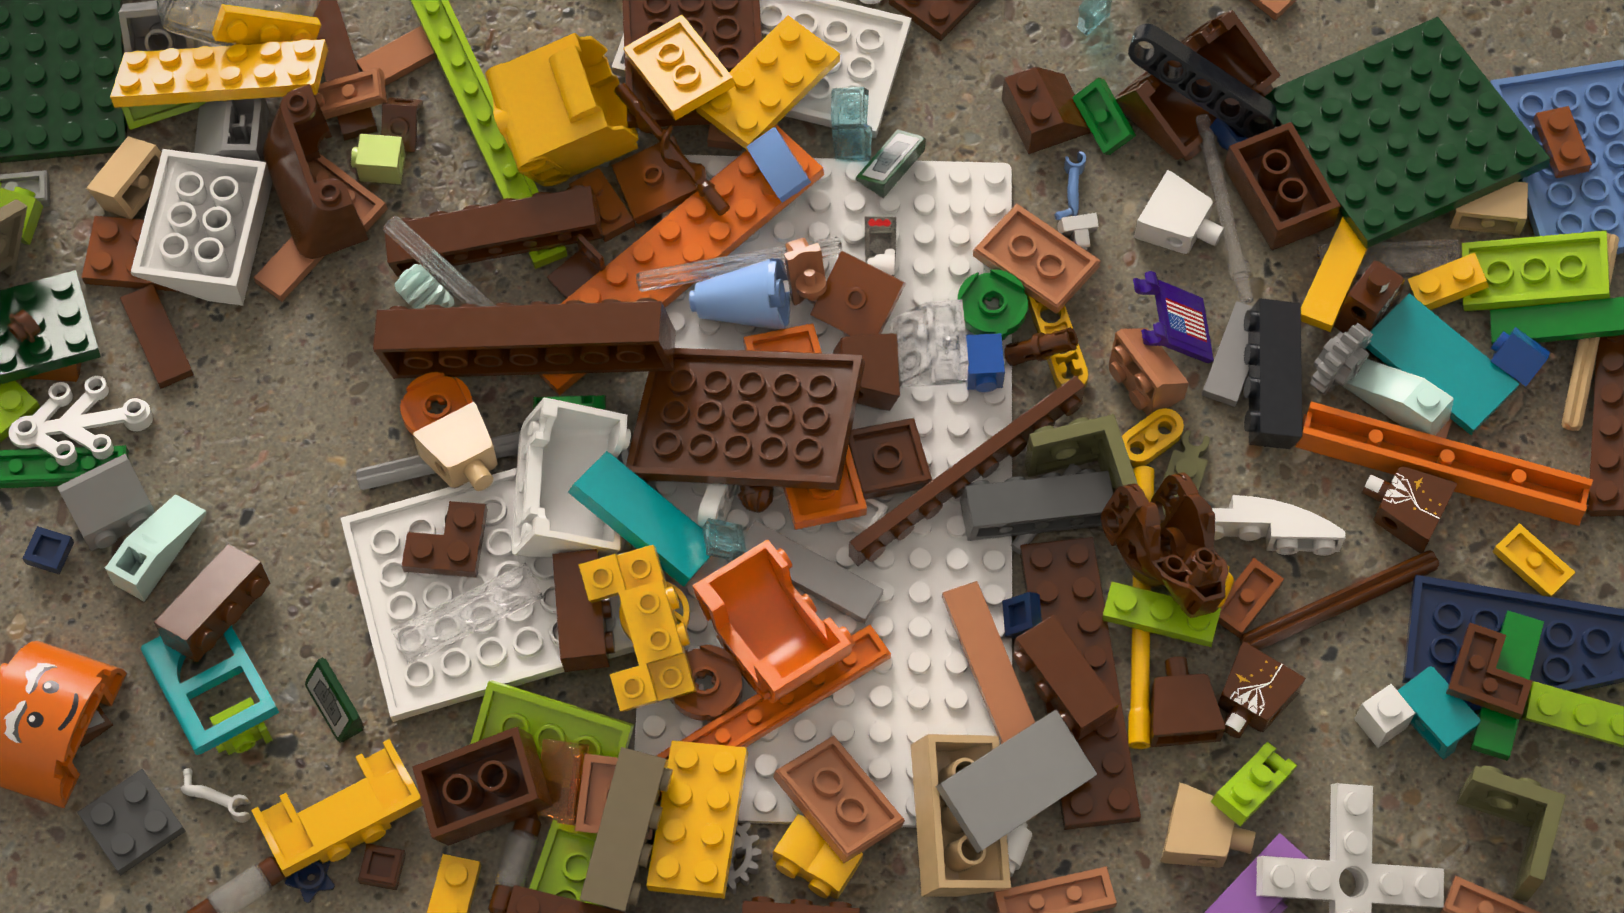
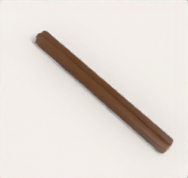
(1341, 601)

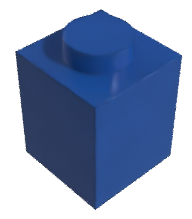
(1519, 355)
(985, 362)

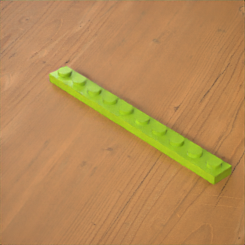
(477, 106)

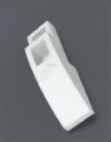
(1283, 525)

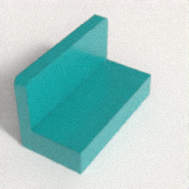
(1438, 716)

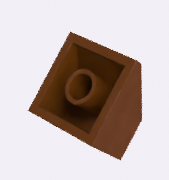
(1042, 108)

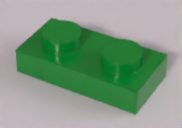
(1104, 116)

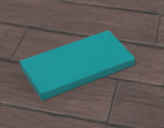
(1427, 347)
(642, 516)

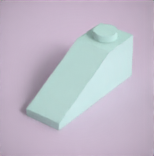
(1402, 397)

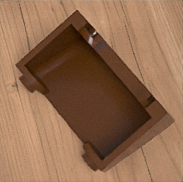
(1171, 116)
(317, 213)

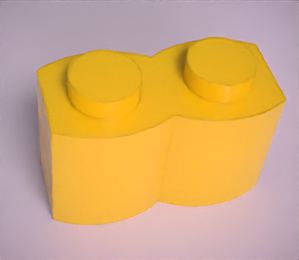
(810, 857)

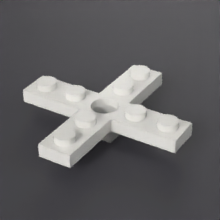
(1351, 850)

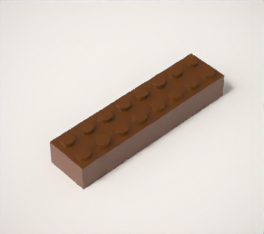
(526, 338)

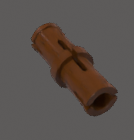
(1041, 346)

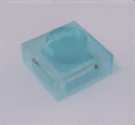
(1092, 14)
(723, 539)

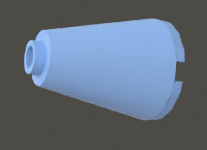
(745, 296)

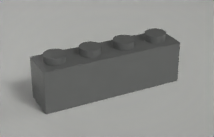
(1035, 504)

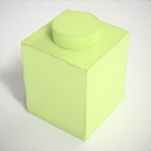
(379, 158)

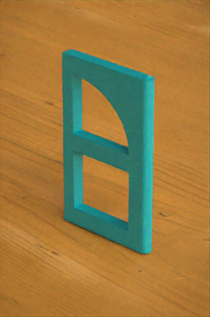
(166, 668)

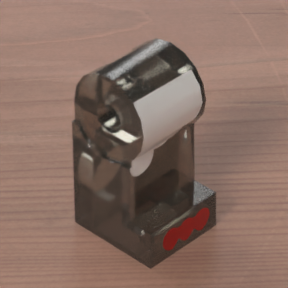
(880, 242)

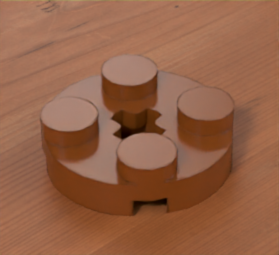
(725, 678)

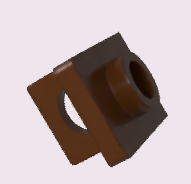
(400, 120)
(577, 268)

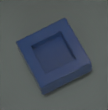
(1225, 134)
(48, 550)
(1021, 614)

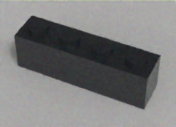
(1273, 374)

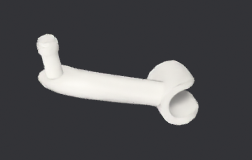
(215, 796)

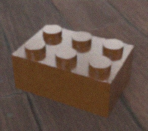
(1281, 186)
(482, 786)

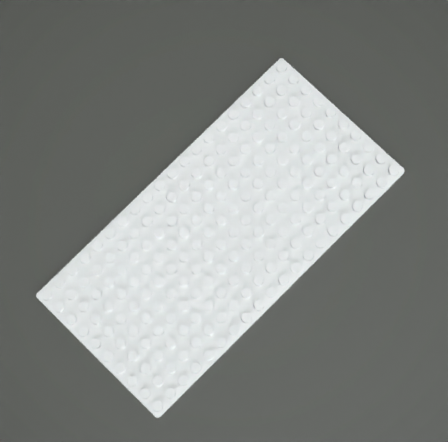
(927, 682)

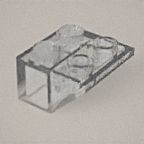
(932, 344)

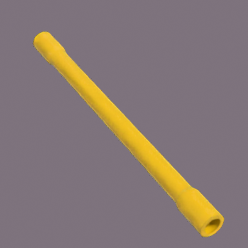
(1139, 716)

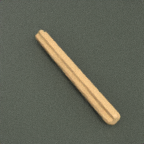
(1584, 364)

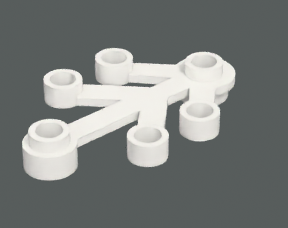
(76, 421)

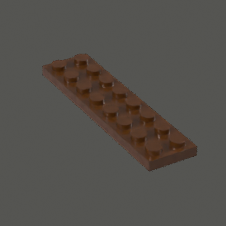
(1071, 590)

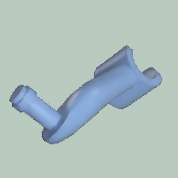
(1074, 171)

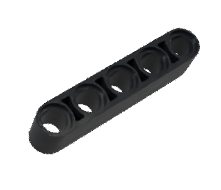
(1197, 67)

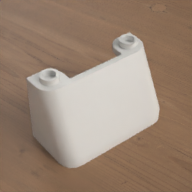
(553, 452)

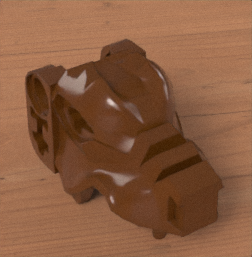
(1169, 547)

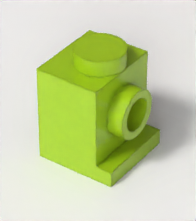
(246, 739)

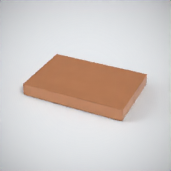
(1037, 255)
(838, 799)

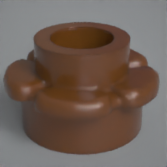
(23, 326)

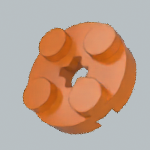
(428, 389)

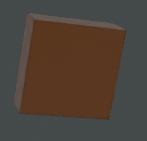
(381, 866)

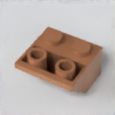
(1146, 372)

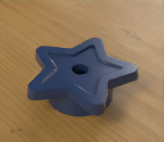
(310, 888)

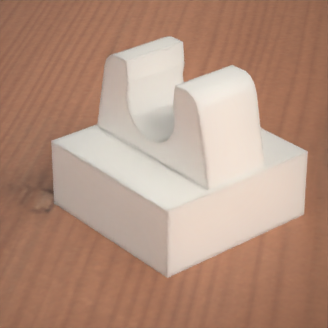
(1078, 228)

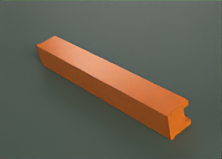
(1474, 469)

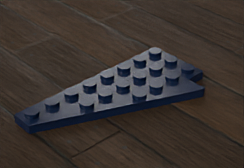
(1576, 649)

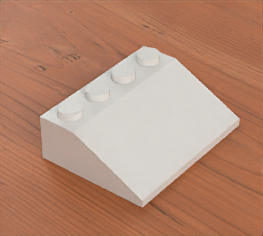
(203, 225)

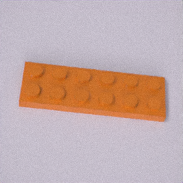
(806, 505)

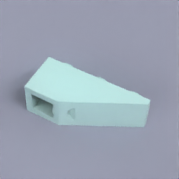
(153, 547)

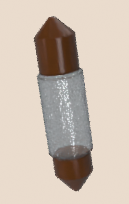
(515, 861)
(242, 889)

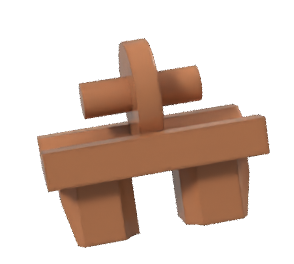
(804, 270)

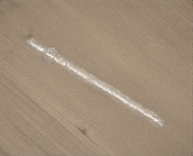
(1238, 266)

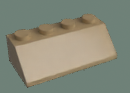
(946, 856)

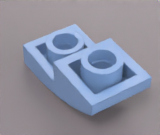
(778, 164)

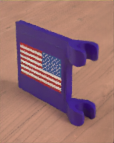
(1181, 319)

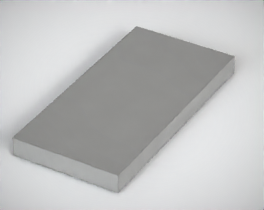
(1016, 781)

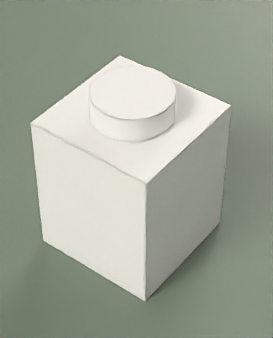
(1384, 715)

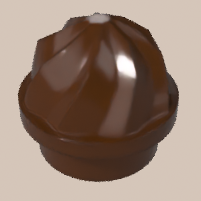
(756, 497)

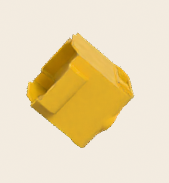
(560, 110)

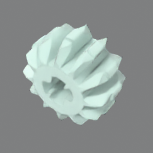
(422, 289)

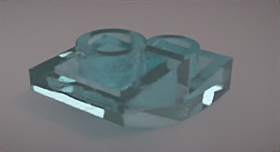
(849, 124)

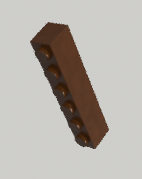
(504, 228)

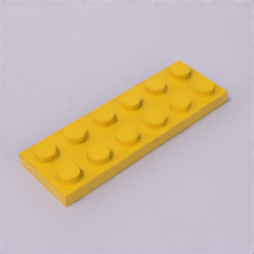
(218, 73)

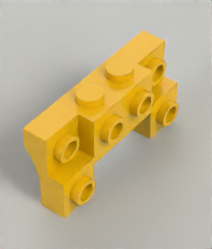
(651, 623)
(343, 819)

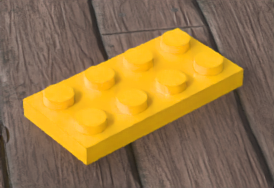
(770, 82)
(698, 820)

